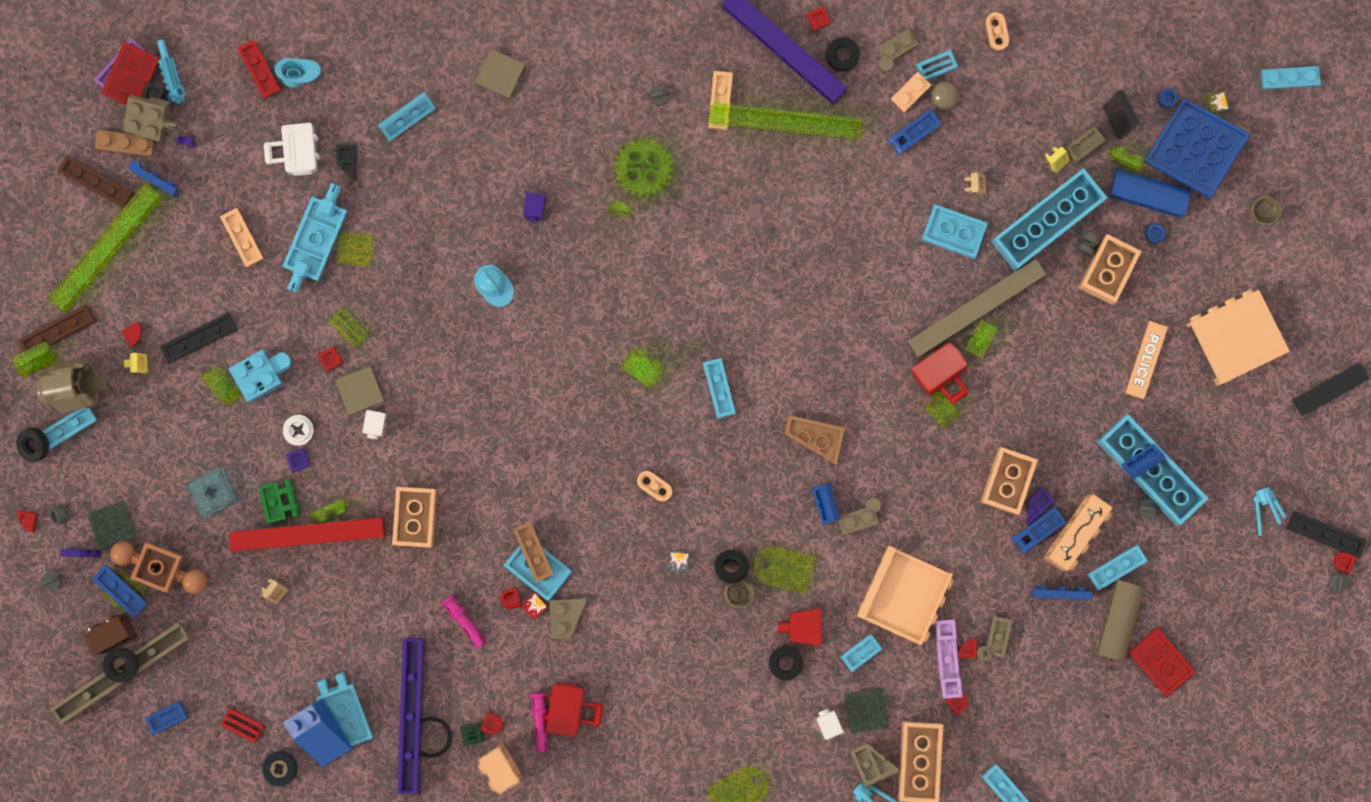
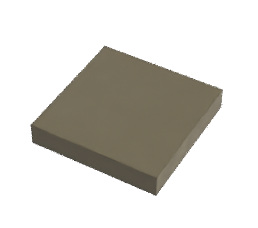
(500, 73)
(359, 390)

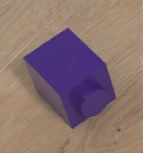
(534, 207)

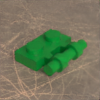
(273, 503)

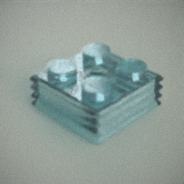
(201, 487)

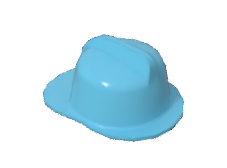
(297, 71)
(494, 285)

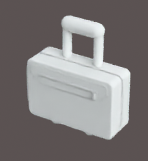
(298, 148)

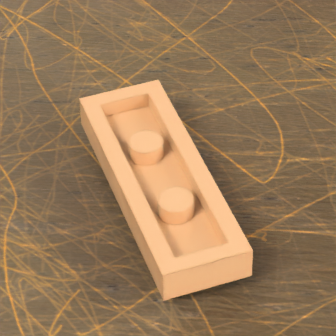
(721, 91)
(242, 237)

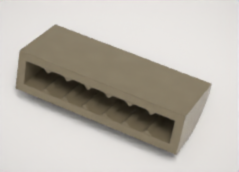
(1119, 620)

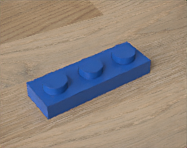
(120, 591)
(1061, 592)

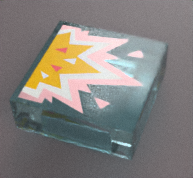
(679, 561)

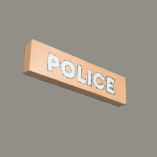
(1146, 360)

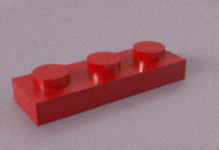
(259, 69)

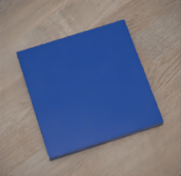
(1197, 148)

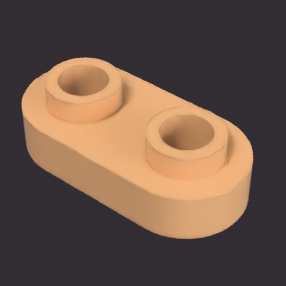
(997, 32)
(654, 486)

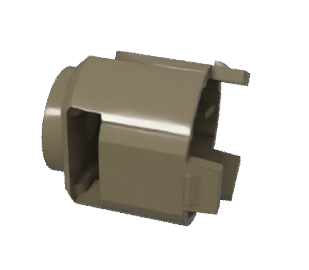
(70, 385)

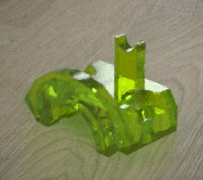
(941, 410)

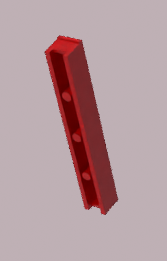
(307, 534)

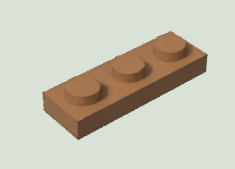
(124, 143)
(533, 551)

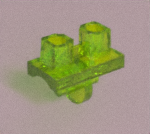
(981, 339)

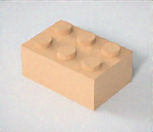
(1109, 269)
(1008, 481)
(414, 517)
(500, 769)

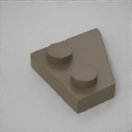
(565, 616)
(872, 765)

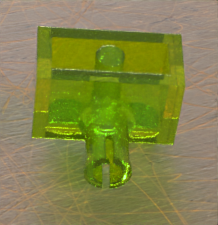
(642, 368)

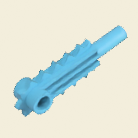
(175, 90)

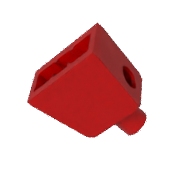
(803, 627)

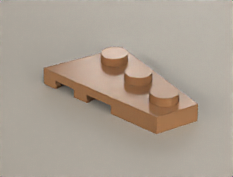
(817, 436)

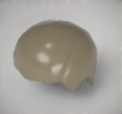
(945, 95)
(1266, 210)
(739, 594)

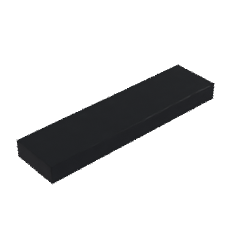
(199, 338)
(1330, 389)
(1326, 534)

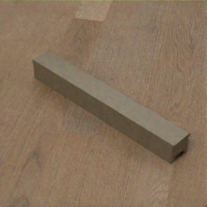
(976, 308)
(102, 686)

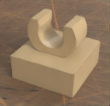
(978, 183)
(274, 591)

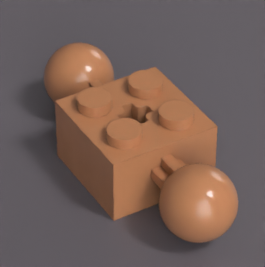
(145, 572)

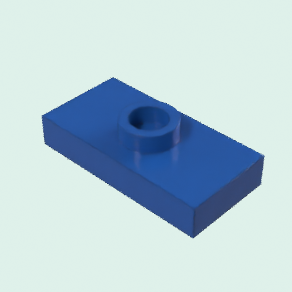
(1143, 461)
(826, 503)
(166, 718)

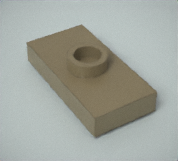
(1085, 144)

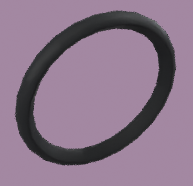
(448, 741)

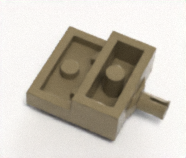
(147, 117)

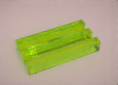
(337, 316)

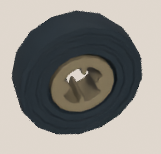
(289, 769)

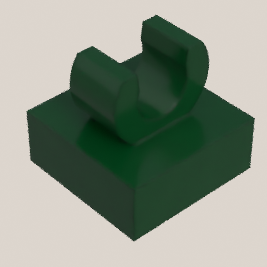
(471, 734)

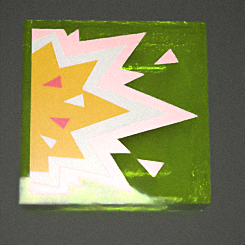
(1217, 102)

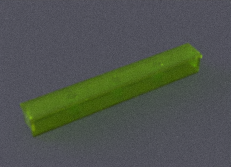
(785, 121)
(105, 247)

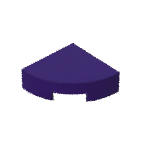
(186, 141)

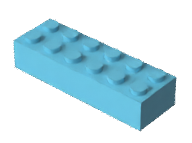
(1049, 219)
(1162, 483)

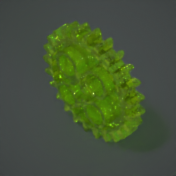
(645, 150)

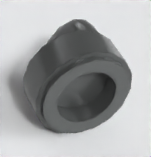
(659, 95)
(1146, 508)
(59, 514)
(51, 580)
(1339, 581)

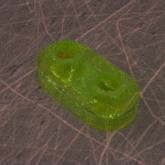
(1119, 154)
(322, 514)

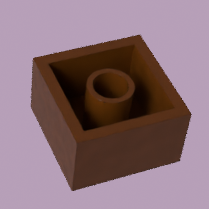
(109, 635)

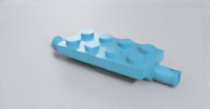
(315, 238)

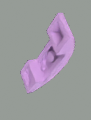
(948, 659)

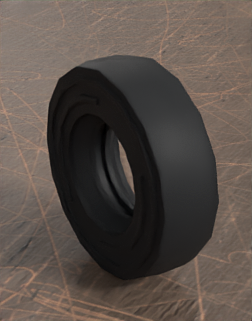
(851, 46)
(23, 445)
(731, 577)
(786, 651)
(109, 660)

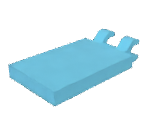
(346, 709)

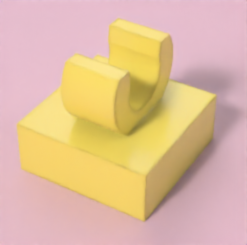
(1058, 159)
(137, 363)

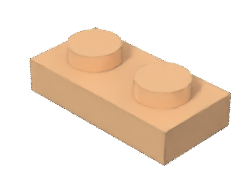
(911, 92)

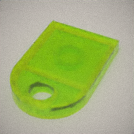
(785, 569)
(738, 787)

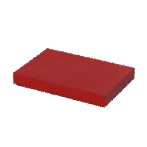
(129, 73)
(1161, 662)

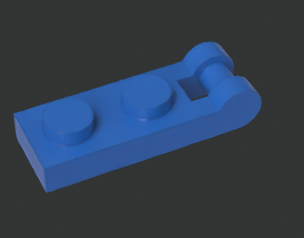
(915, 131)
(153, 178)
(1039, 529)

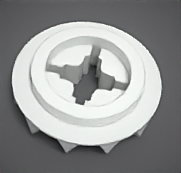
(289, 431)

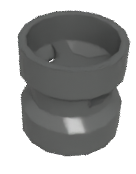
(1088, 244)

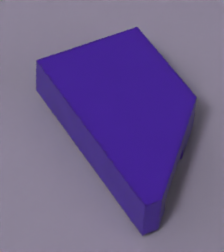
(1038, 504)
(80, 553)

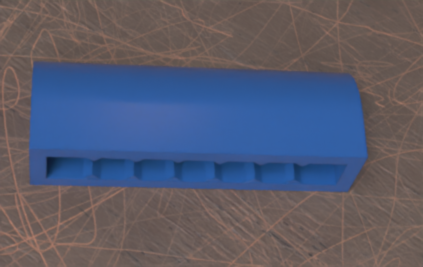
(1149, 193)

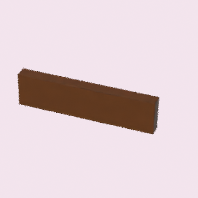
(95, 181)
(59, 328)

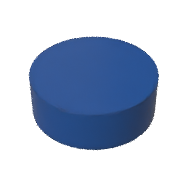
(1167, 98)
(1155, 233)

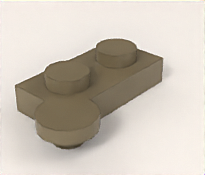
(895, 48)
(861, 518)
(996, 640)

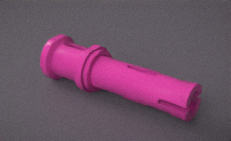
(458, 613)
(539, 711)

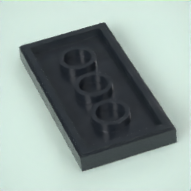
(1120, 115)

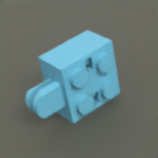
(259, 373)

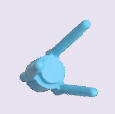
(1267, 496)
(863, 793)

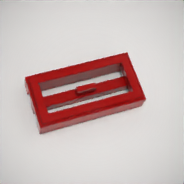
(228, 718)

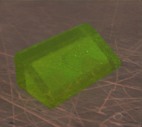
(619, 209)
(34, 359)
(221, 385)

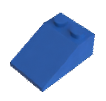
(318, 733)

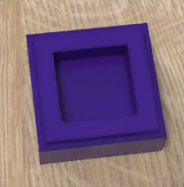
(298, 460)

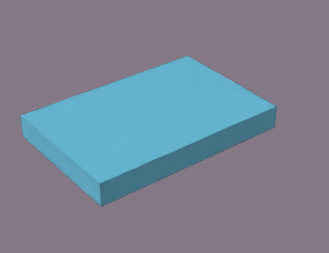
(954, 231)
(547, 587)

